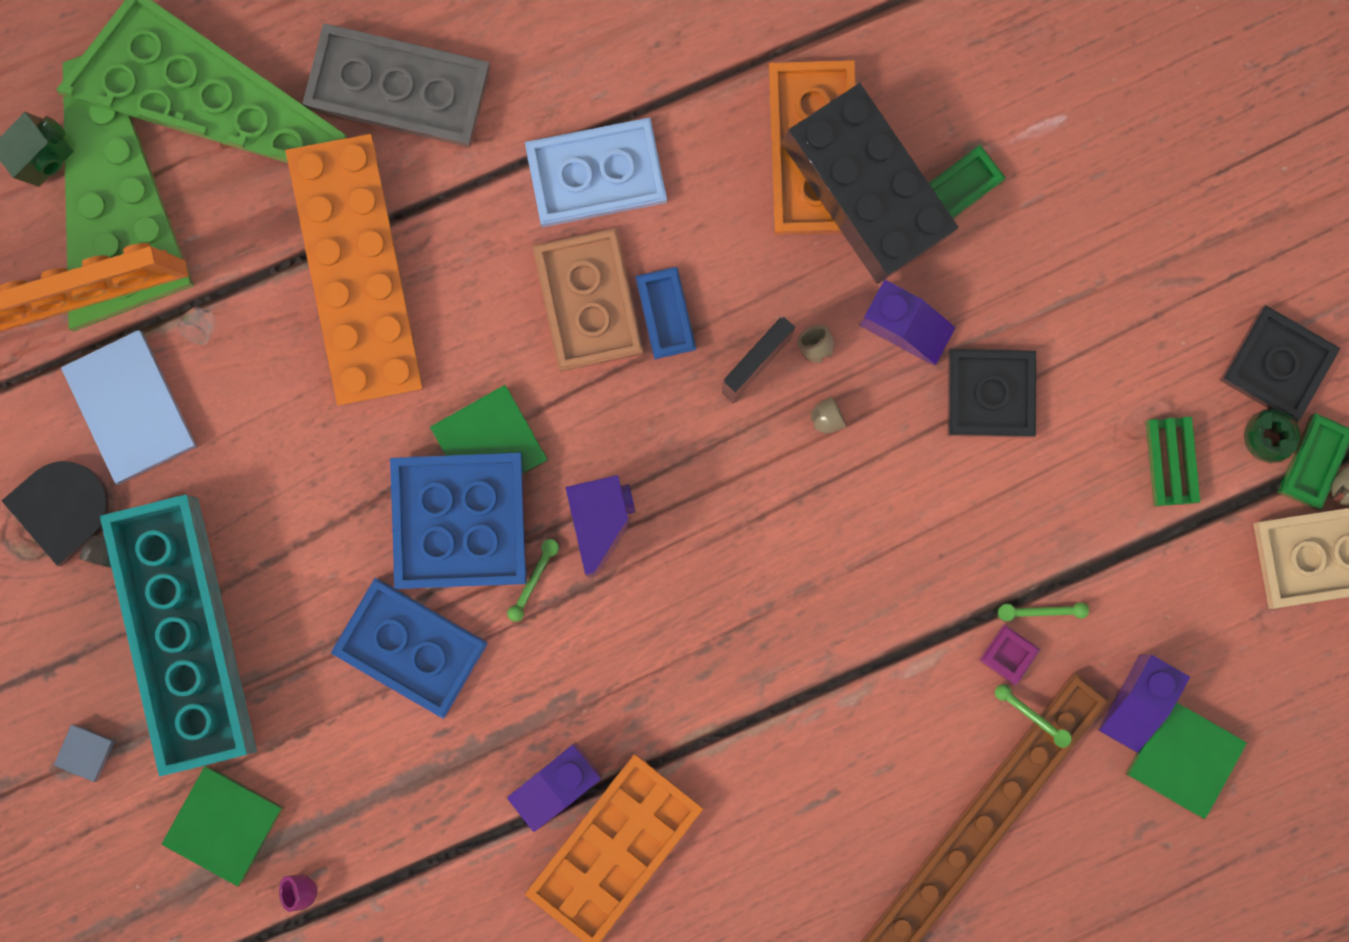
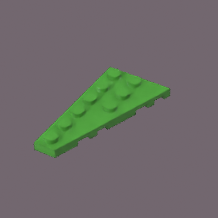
(177, 78)
(111, 201)

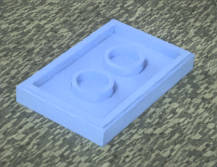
(596, 172)
(128, 407)

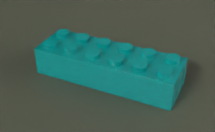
(178, 634)

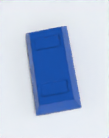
(665, 313)

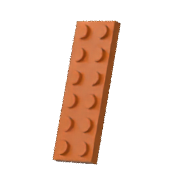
(354, 269)
(91, 284)

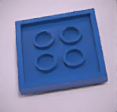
(458, 520)

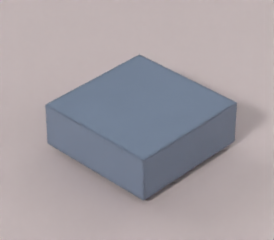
(84, 752)

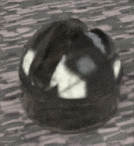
(95, 551)

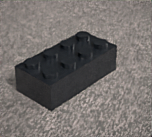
(868, 183)

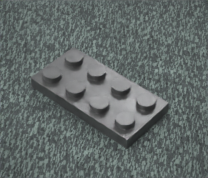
(396, 85)

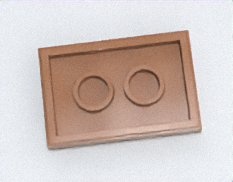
(587, 300)

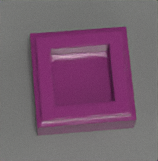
(1009, 654)

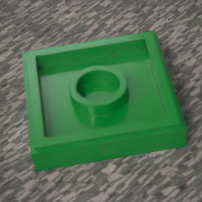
(490, 427)
(1187, 760)
(222, 825)

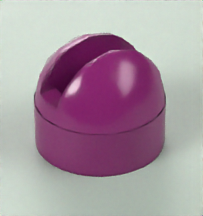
(297, 892)

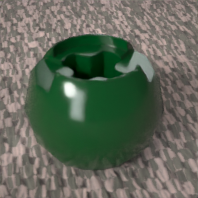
(1281, 424)

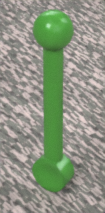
(550, 549)
(1008, 612)
(1061, 737)

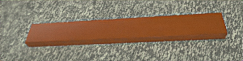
(988, 816)

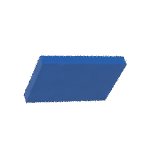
(409, 648)

